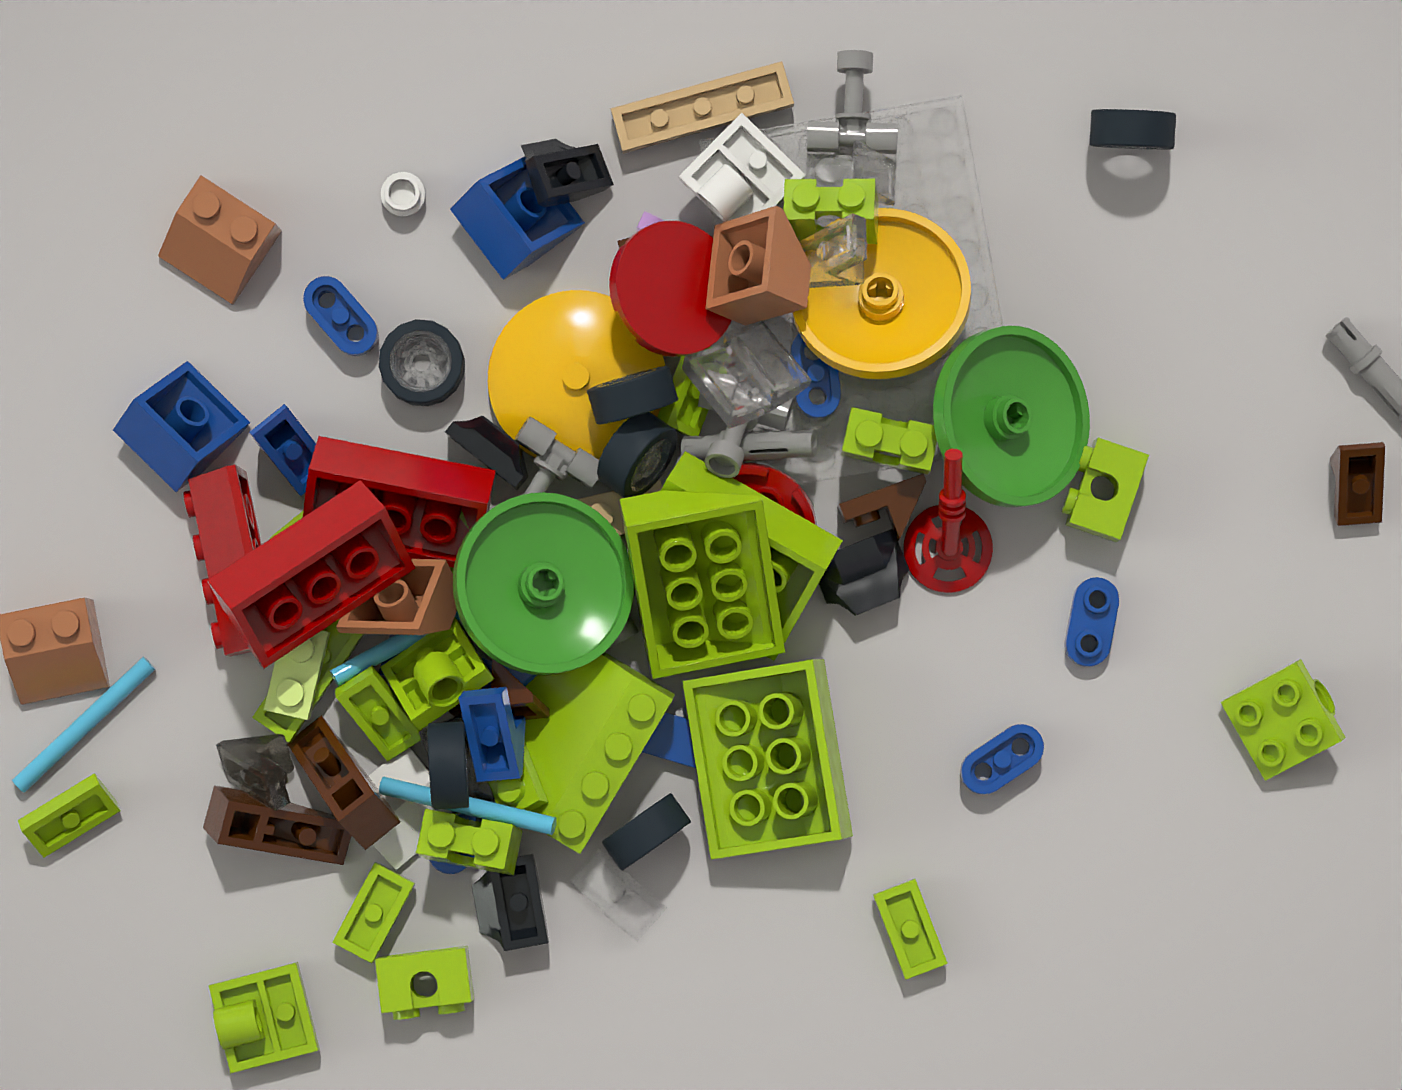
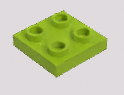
(436, 673)
(1284, 719)
(263, 1017)

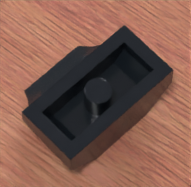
(565, 172)
(491, 448)
(865, 574)
(512, 906)

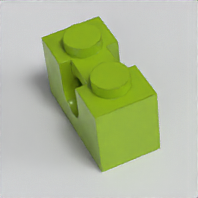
(807, 202)
(871, 432)
(1124, 470)
(490, 842)
(447, 965)

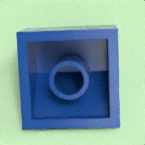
(509, 222)
(180, 425)

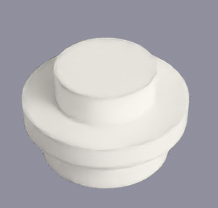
(403, 194)

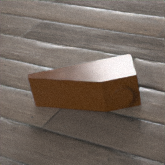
(343, 783)
(291, 831)

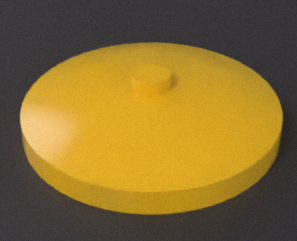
(902, 313)
(551, 360)

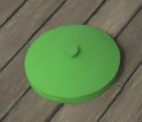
(1014, 415)
(543, 583)

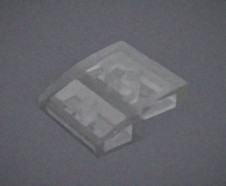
(746, 374)

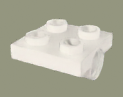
(740, 172)

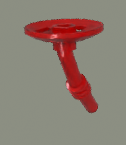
(948, 537)

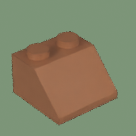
(218, 239)
(757, 268)
(410, 606)
(53, 650)

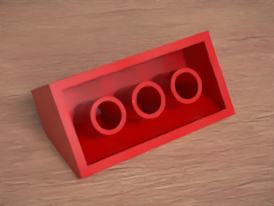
(416, 490)
(226, 533)
(312, 573)

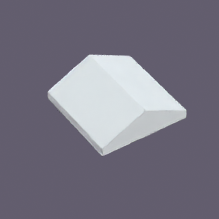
(402, 841)

